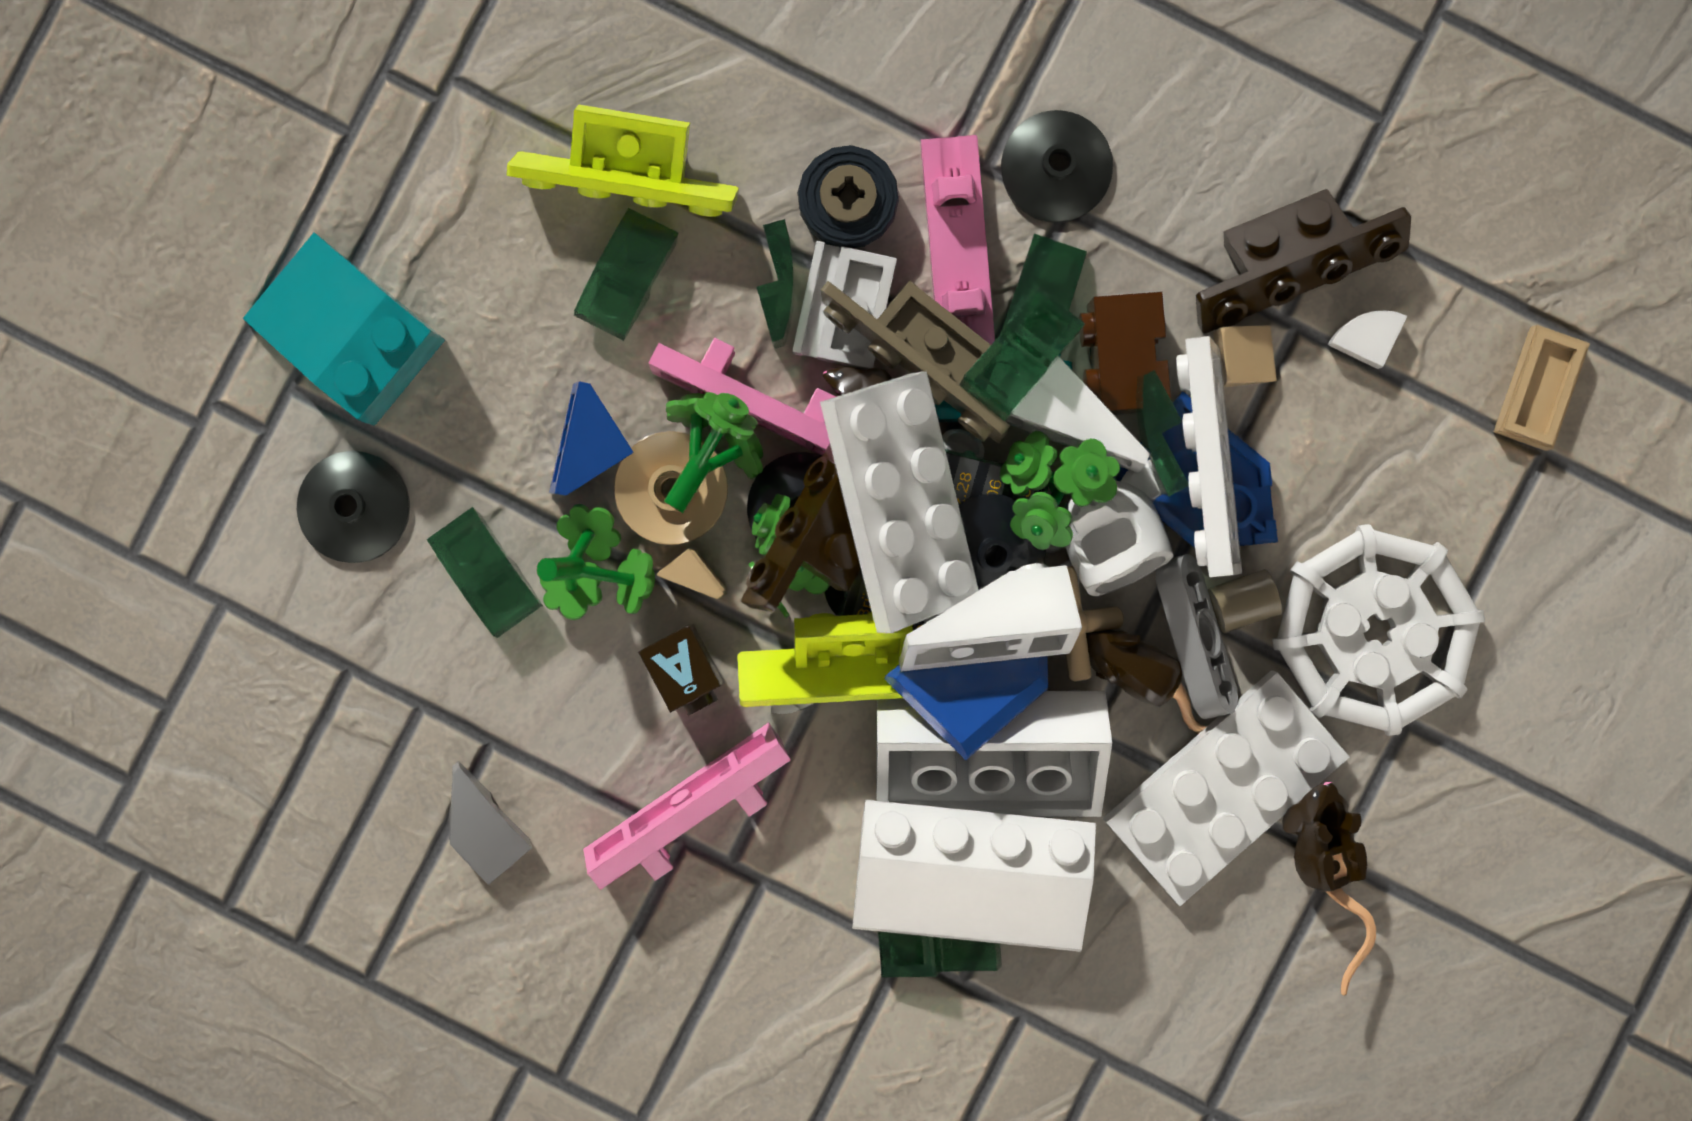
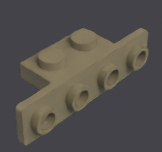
(920, 339)

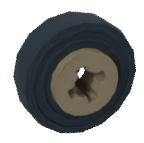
(846, 217)

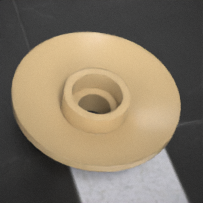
(641, 496)

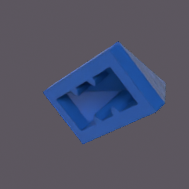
(587, 443)

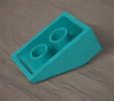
(343, 330)

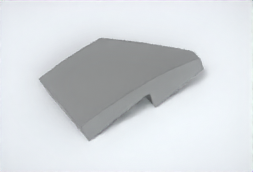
(480, 829)

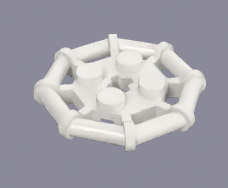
(1410, 637)

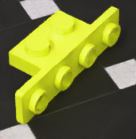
(626, 157)
(829, 663)

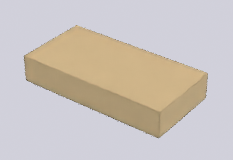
(1541, 387)

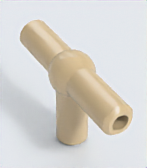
(1091, 621)

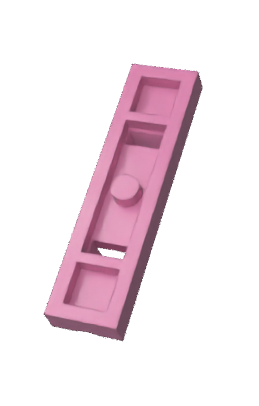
(958, 231)
(804, 428)
(647, 832)

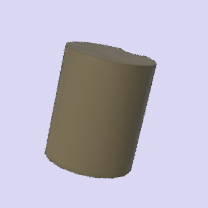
(1245, 601)

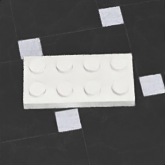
(1208, 436)
(900, 500)
(1226, 787)

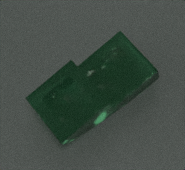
(1052, 268)
(625, 274)
(778, 296)
(1022, 354)
(1154, 417)
(484, 572)
(929, 956)

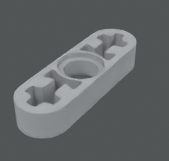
(1197, 637)

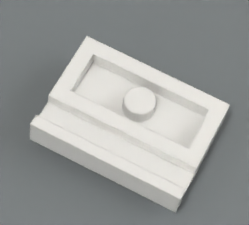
(860, 276)

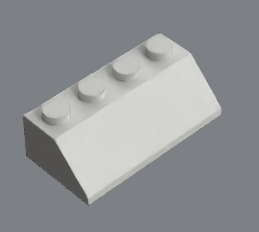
(1037, 766)
(974, 875)

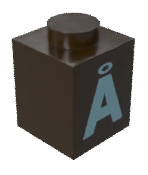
(683, 670)

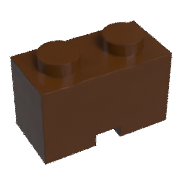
(1122, 346)

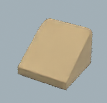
(1246, 355)
(694, 573)

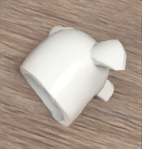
(1118, 538)

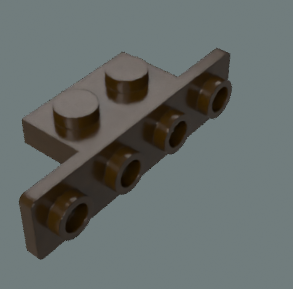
(1294, 253)
(807, 535)

